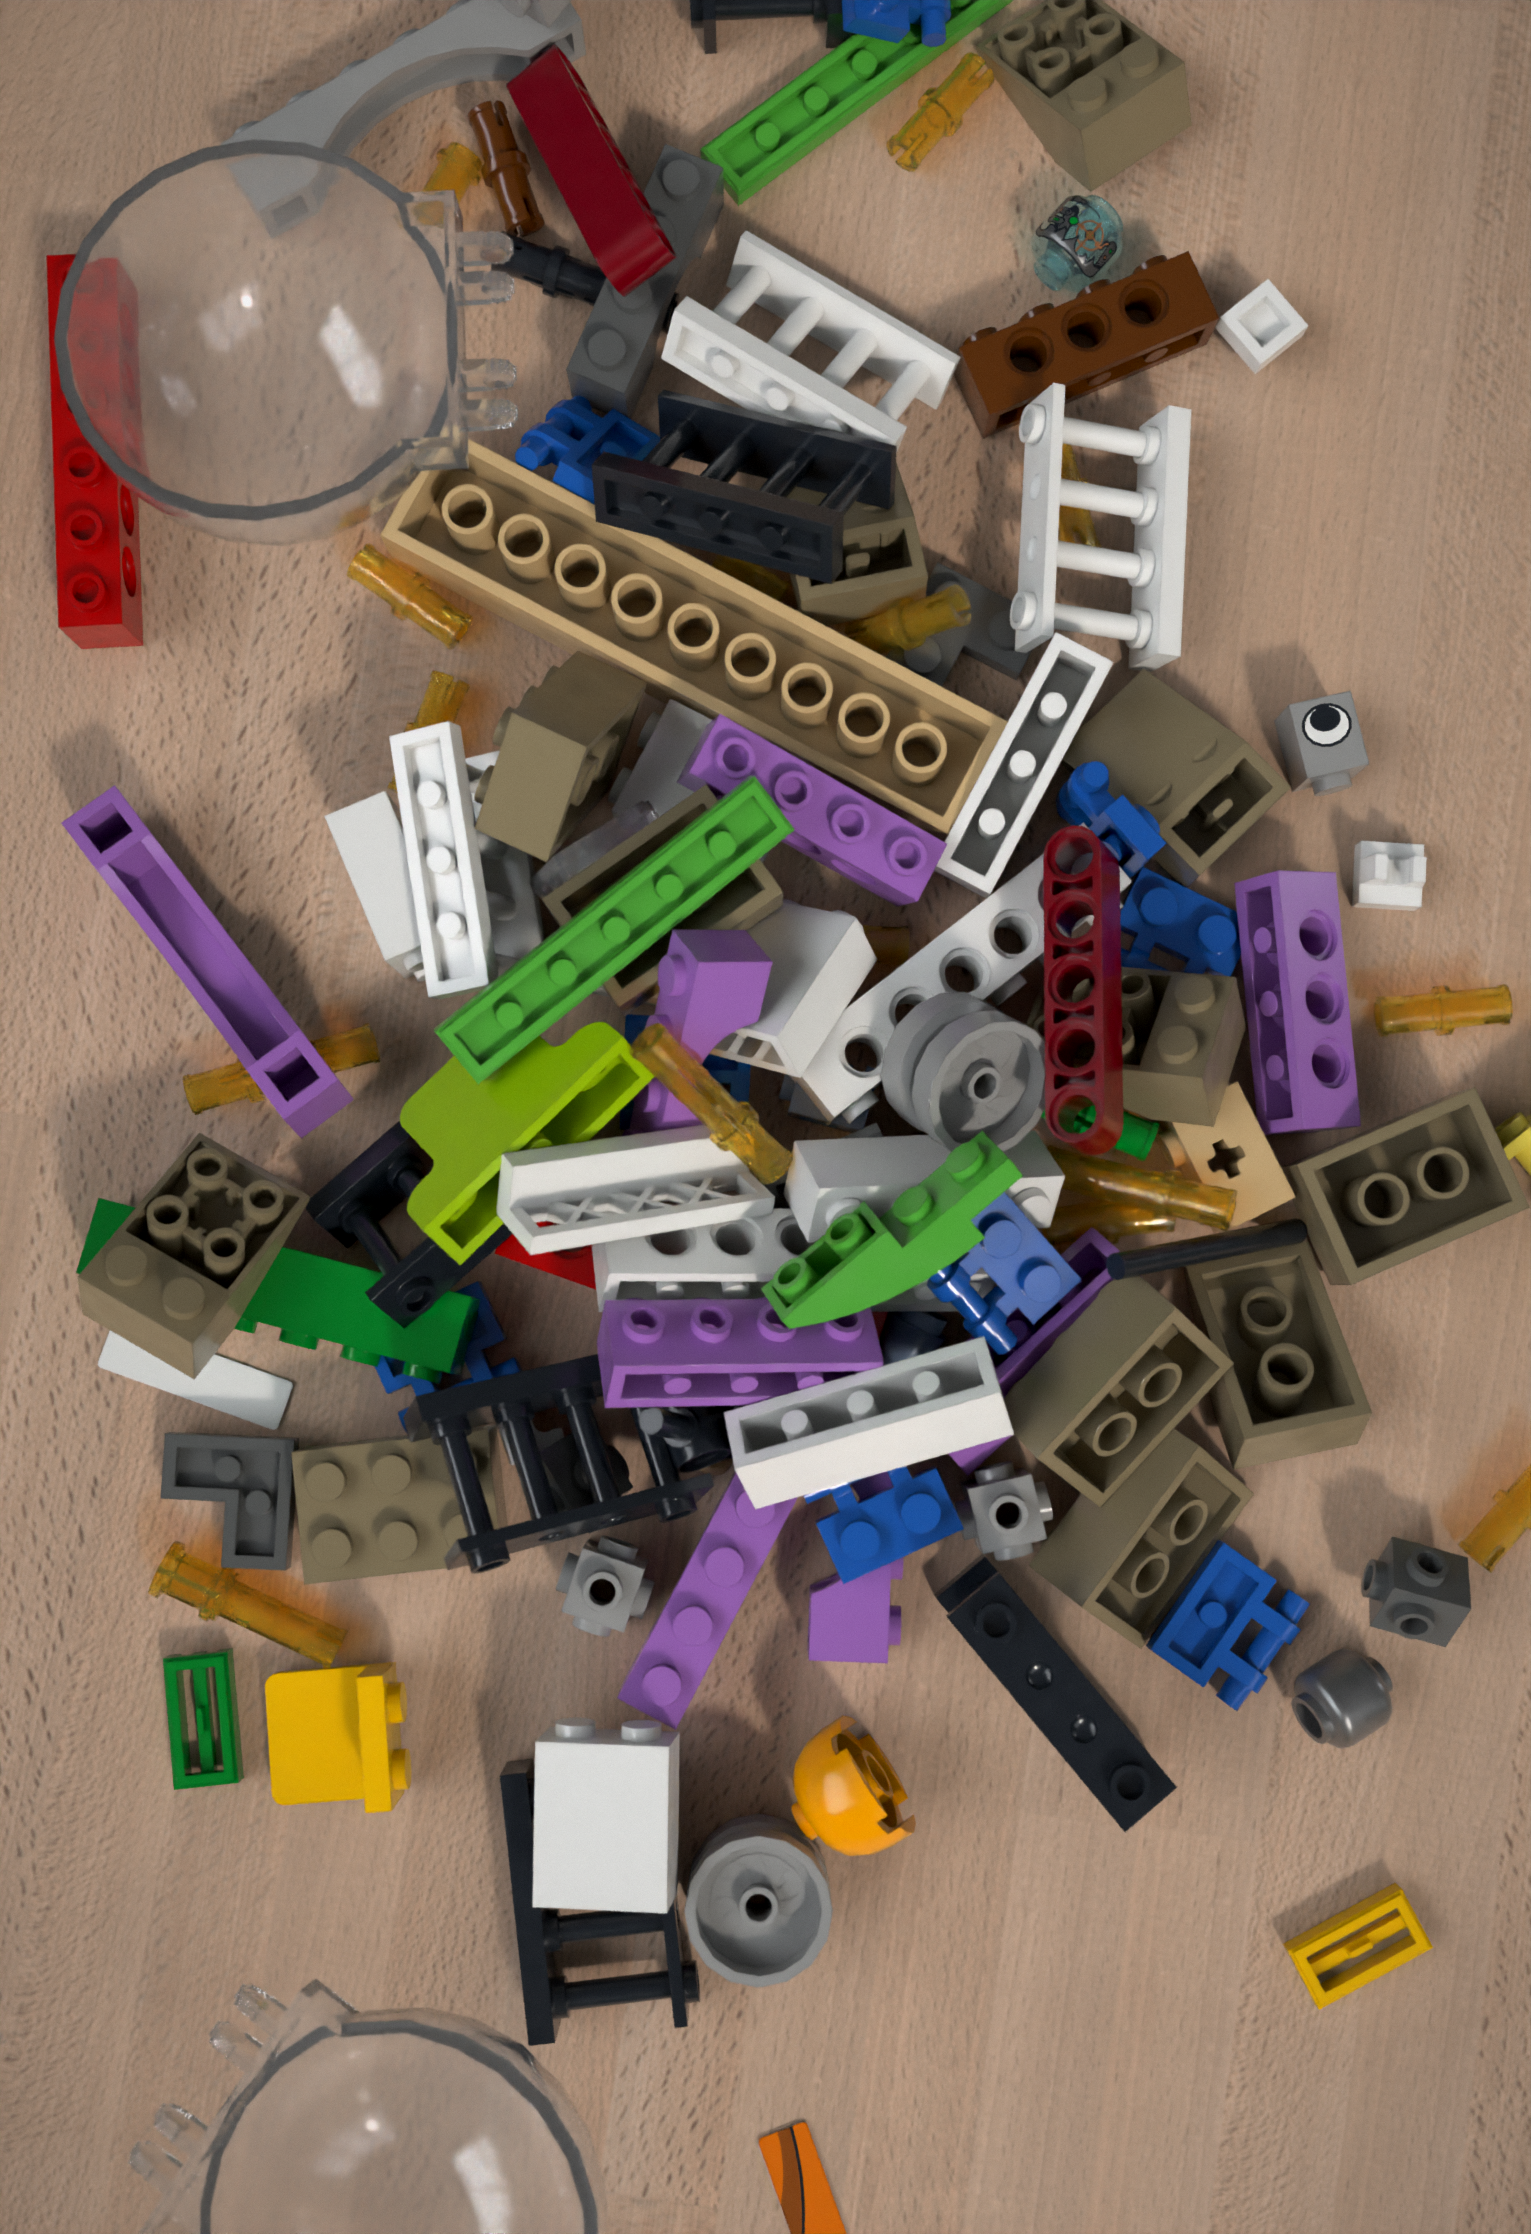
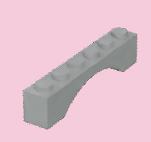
(465, 45)

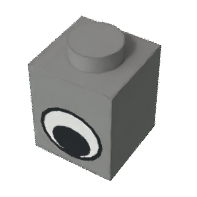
(1322, 743)

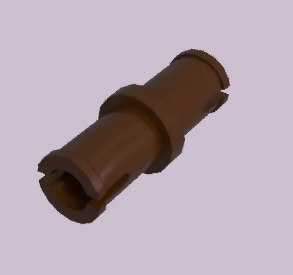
(505, 168)

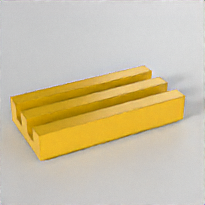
(1346, 1923)

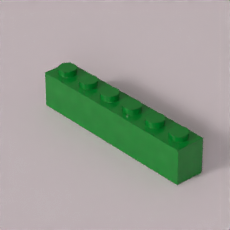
(328, 1301)

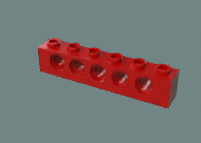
(93, 521)

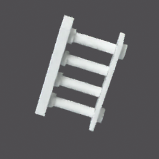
(772, 383)
(1155, 509)
(466, 886)

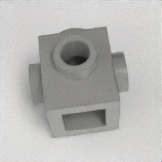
(984, 1495)
(612, 1561)

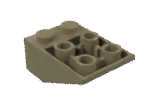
(1089, 86)
(879, 562)
(1180, 767)
(1175, 1041)
(191, 1255)

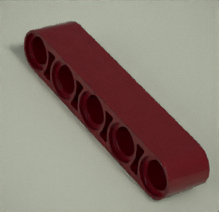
(590, 171)
(1065, 966)

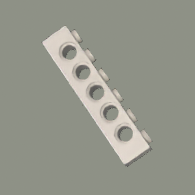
(968, 944)
(724, 1263)

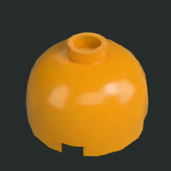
(848, 1792)

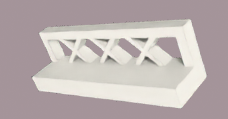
(625, 1177)

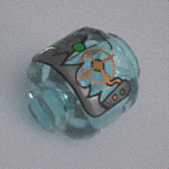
(1077, 243)

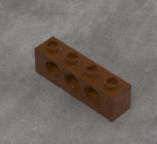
(1161, 287)

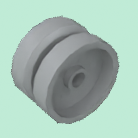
(965, 1071)
(765, 1940)

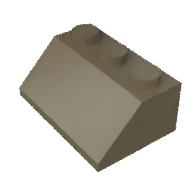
(1145, 1540)

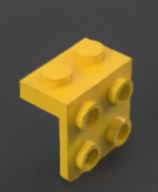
(338, 1735)

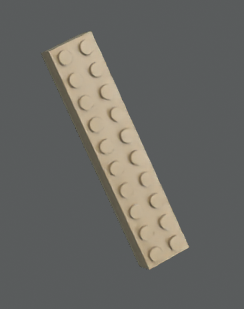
(693, 635)

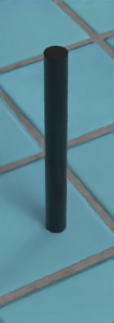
(1205, 1248)

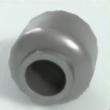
(1342, 1698)

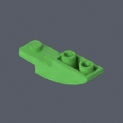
(877, 1258)

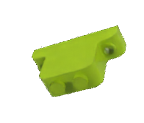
(528, 1103)

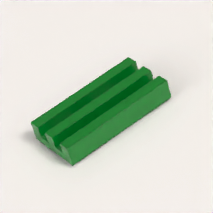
(228, 1717)

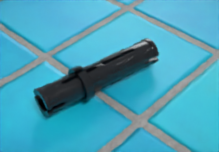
(561, 273)

